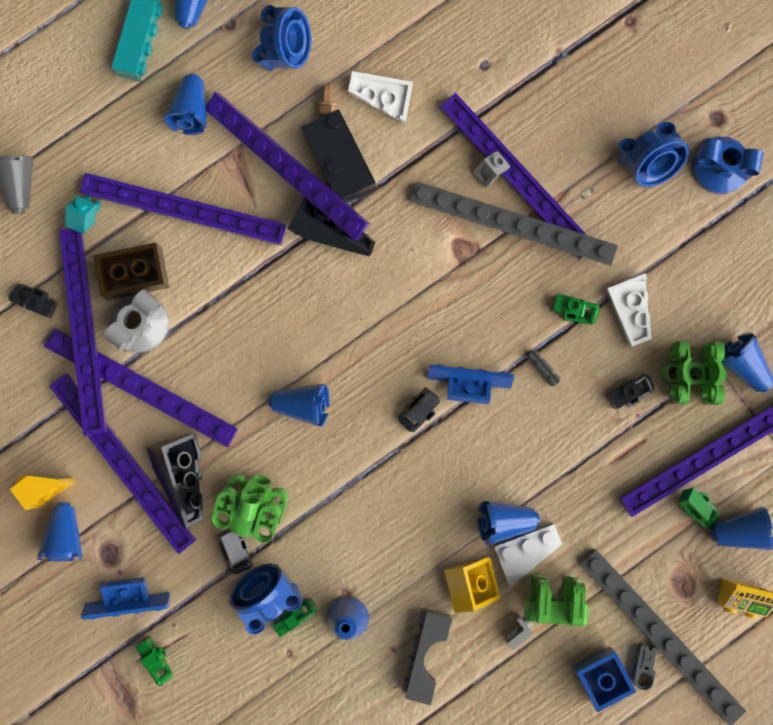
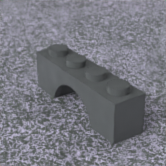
(420, 684)

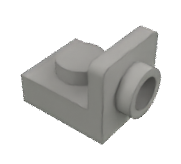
(491, 168)
(518, 636)

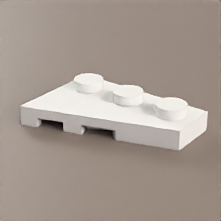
(382, 93)
(631, 309)
(526, 552)

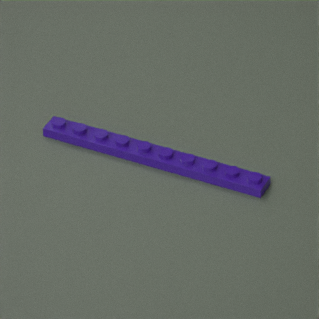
(287, 166)
(517, 174)
(183, 209)
(83, 332)
(150, 392)
(698, 462)
(128, 471)

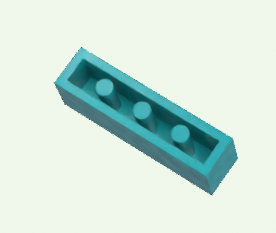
(136, 38)

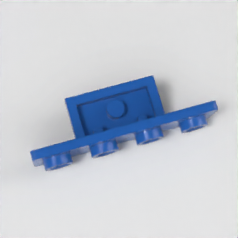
(470, 384)
(125, 598)

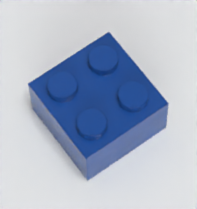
(604, 679)

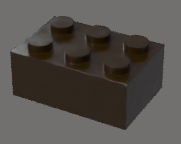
(130, 271)

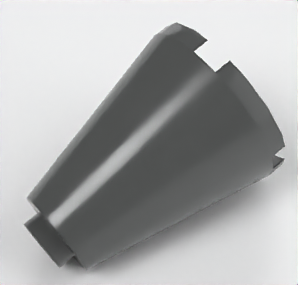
(16, 182)

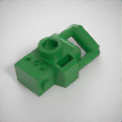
(575, 308)
(699, 507)
(292, 619)
(154, 660)

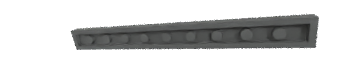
(514, 223)
(663, 637)

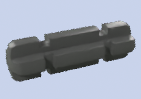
(543, 367)

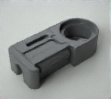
(644, 664)

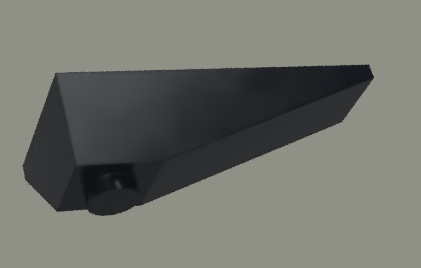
(317, 227)
(177, 469)

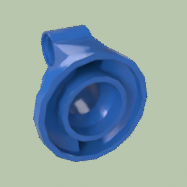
(283, 38)
(654, 155)
(715, 174)
(263, 596)

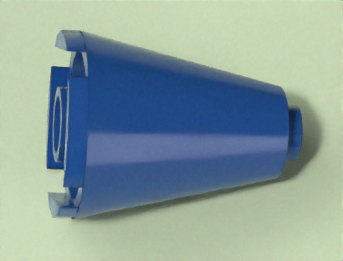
(188, 12)
(188, 107)
(748, 363)
(302, 403)
(505, 521)
(745, 530)
(61, 535)
(347, 618)

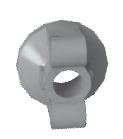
(148, 334)

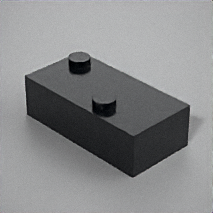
(339, 156)

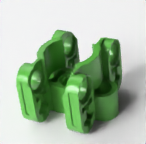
(711, 356)
(250, 507)
(566, 610)

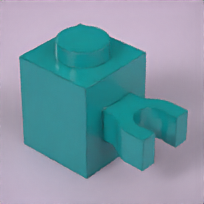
(81, 214)

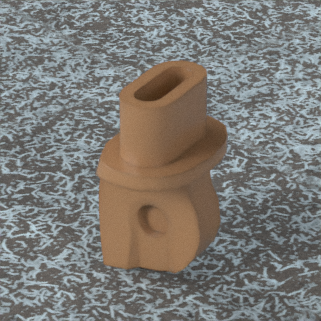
(326, 106)

